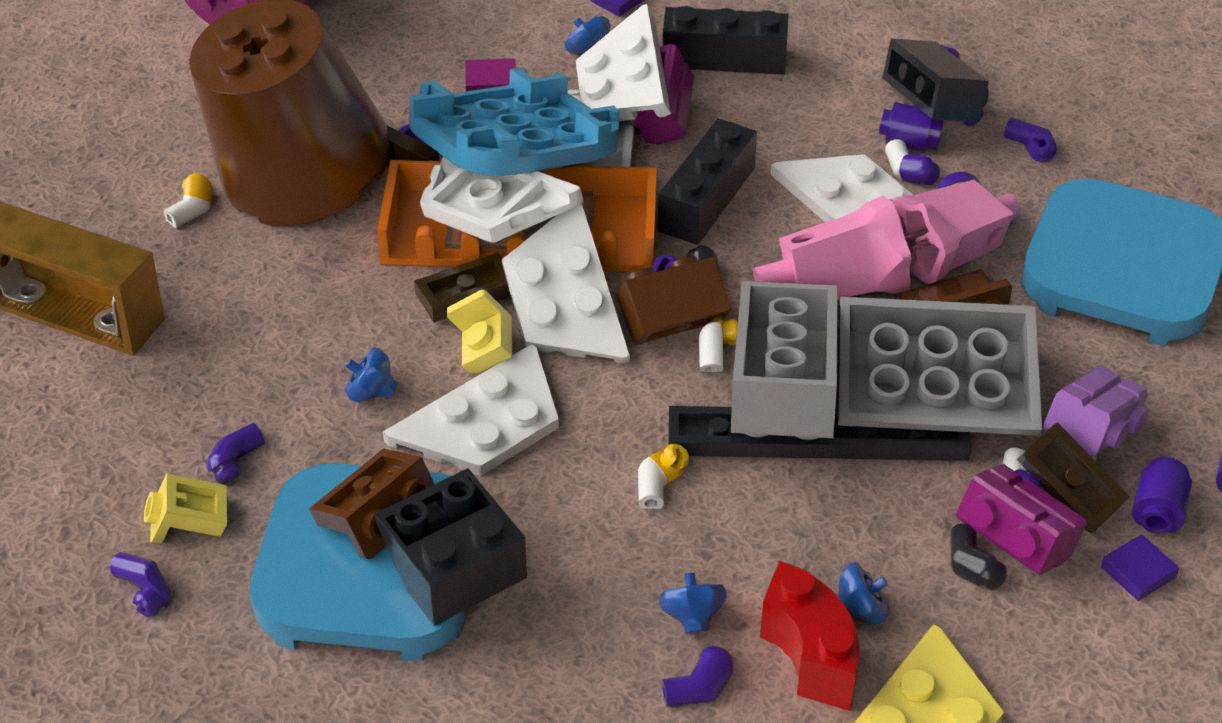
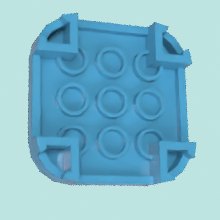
(513, 126)
(1125, 258)
(321, 591)

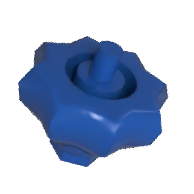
(587, 34)
(370, 377)
(863, 595)
(693, 603)

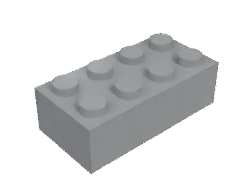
(785, 360)

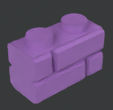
(1099, 410)

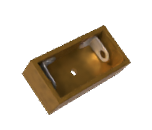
(77, 280)

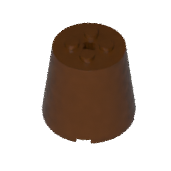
(285, 114)

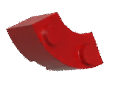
(814, 632)

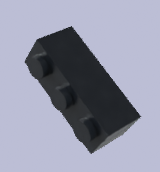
(728, 39)
(935, 80)
(706, 181)

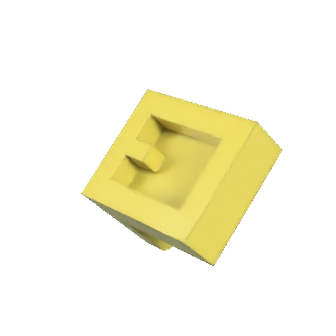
(484, 329)
(186, 506)

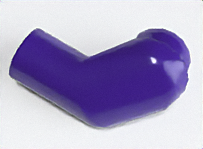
(1036, 139)
(227, 449)
(149, 579)
(705, 680)

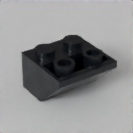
(453, 546)

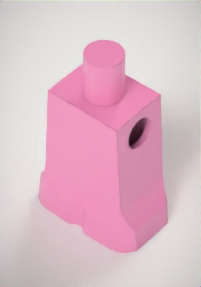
(953, 226)
(855, 252)

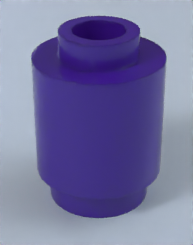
(911, 126)
(1162, 496)

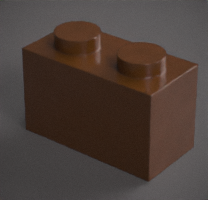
(672, 299)

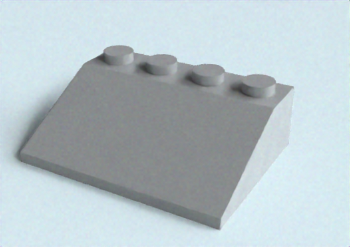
(938, 366)

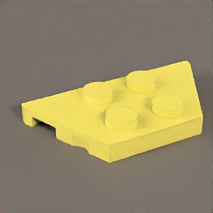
(933, 688)

